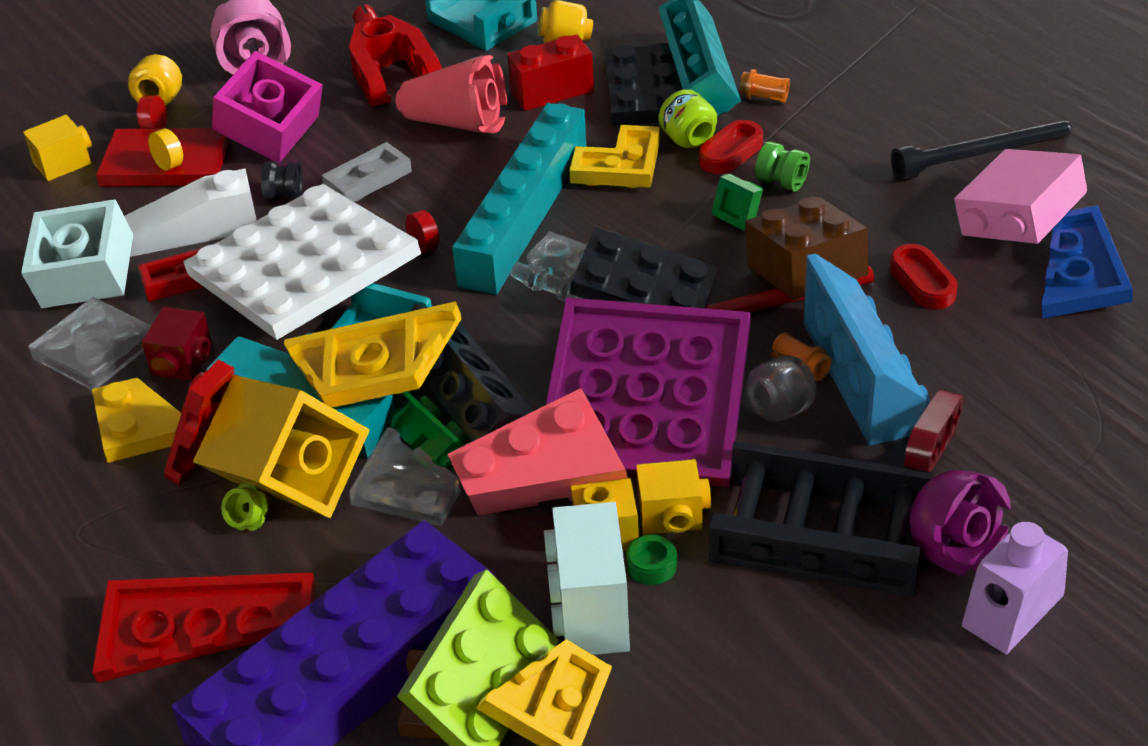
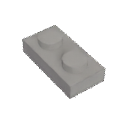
(368, 172)

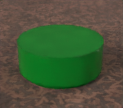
(651, 559)

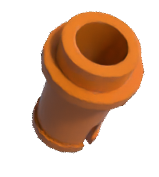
(764, 86)
(814, 357)

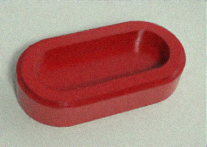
(730, 147)
(923, 276)

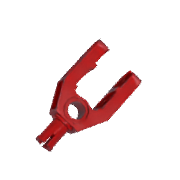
(380, 44)

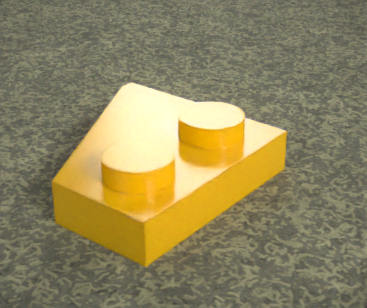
(133, 419)
(551, 697)

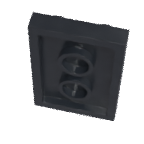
(639, 82)
(640, 272)

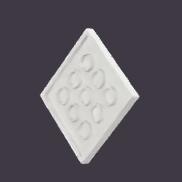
(301, 259)

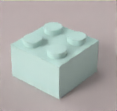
(77, 253)
(588, 578)

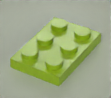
(474, 651)

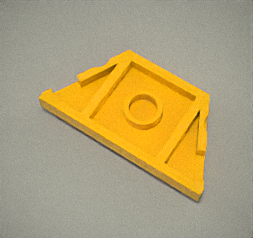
(374, 355)

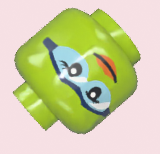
(687, 118)

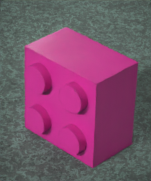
(266, 106)

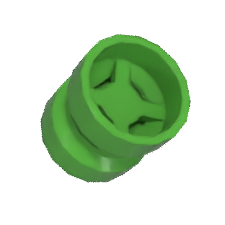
(782, 166)

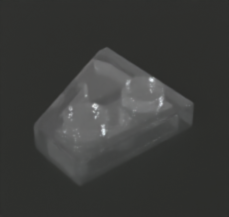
(404, 482)

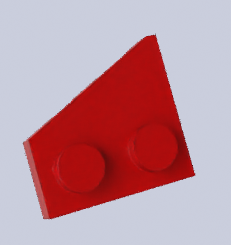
(196, 416)

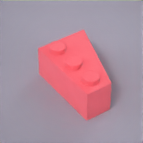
(537, 457)

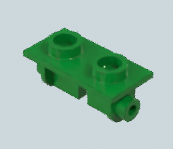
(421, 420)

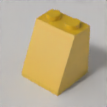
(282, 444)

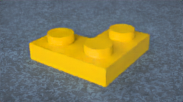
(626, 165)

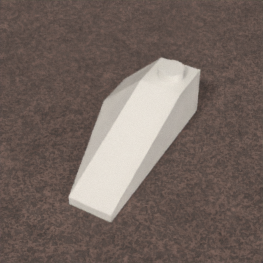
(193, 214)

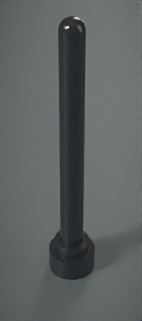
(910, 161)

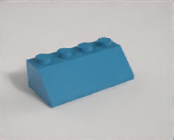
(863, 354)

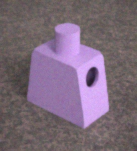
(1027, 571)

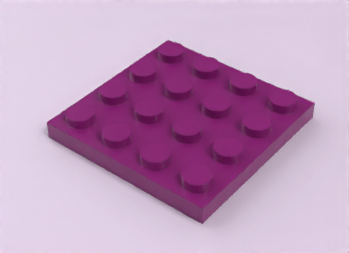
(657, 379)

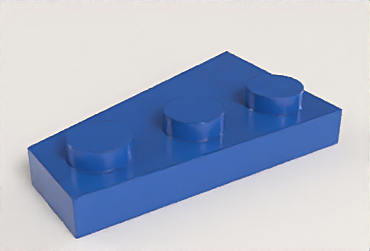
(1083, 266)

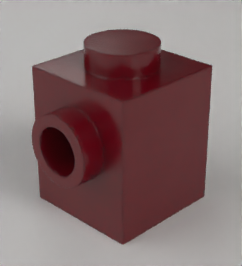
(177, 343)

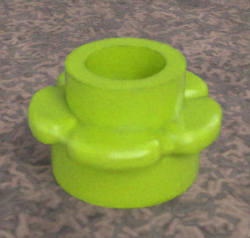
(235, 507)

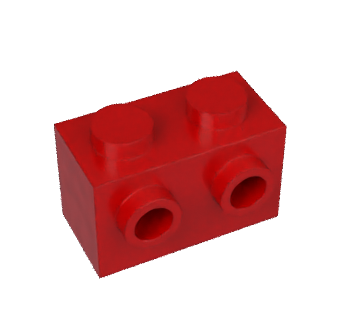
(550, 72)

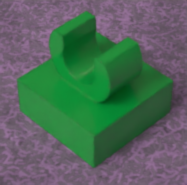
(736, 200)

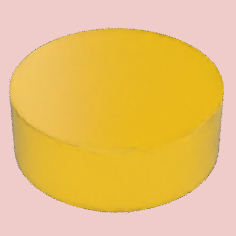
(165, 149)

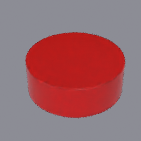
(151, 112)
(424, 229)

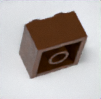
(785, 236)

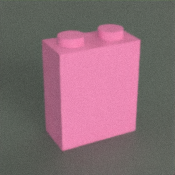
(1021, 195)

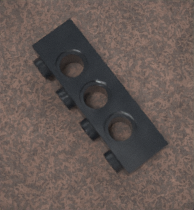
(473, 386)

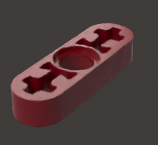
(933, 431)

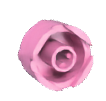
(246, 19)

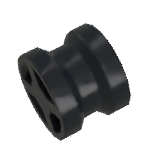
(282, 180)

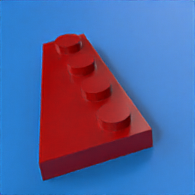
(191, 617)

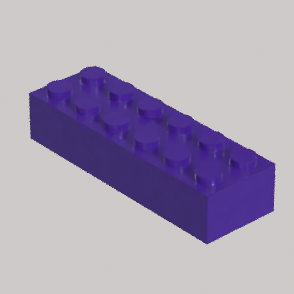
(336, 655)

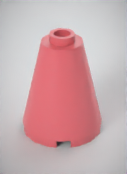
(457, 96)

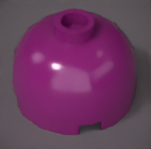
(959, 519)

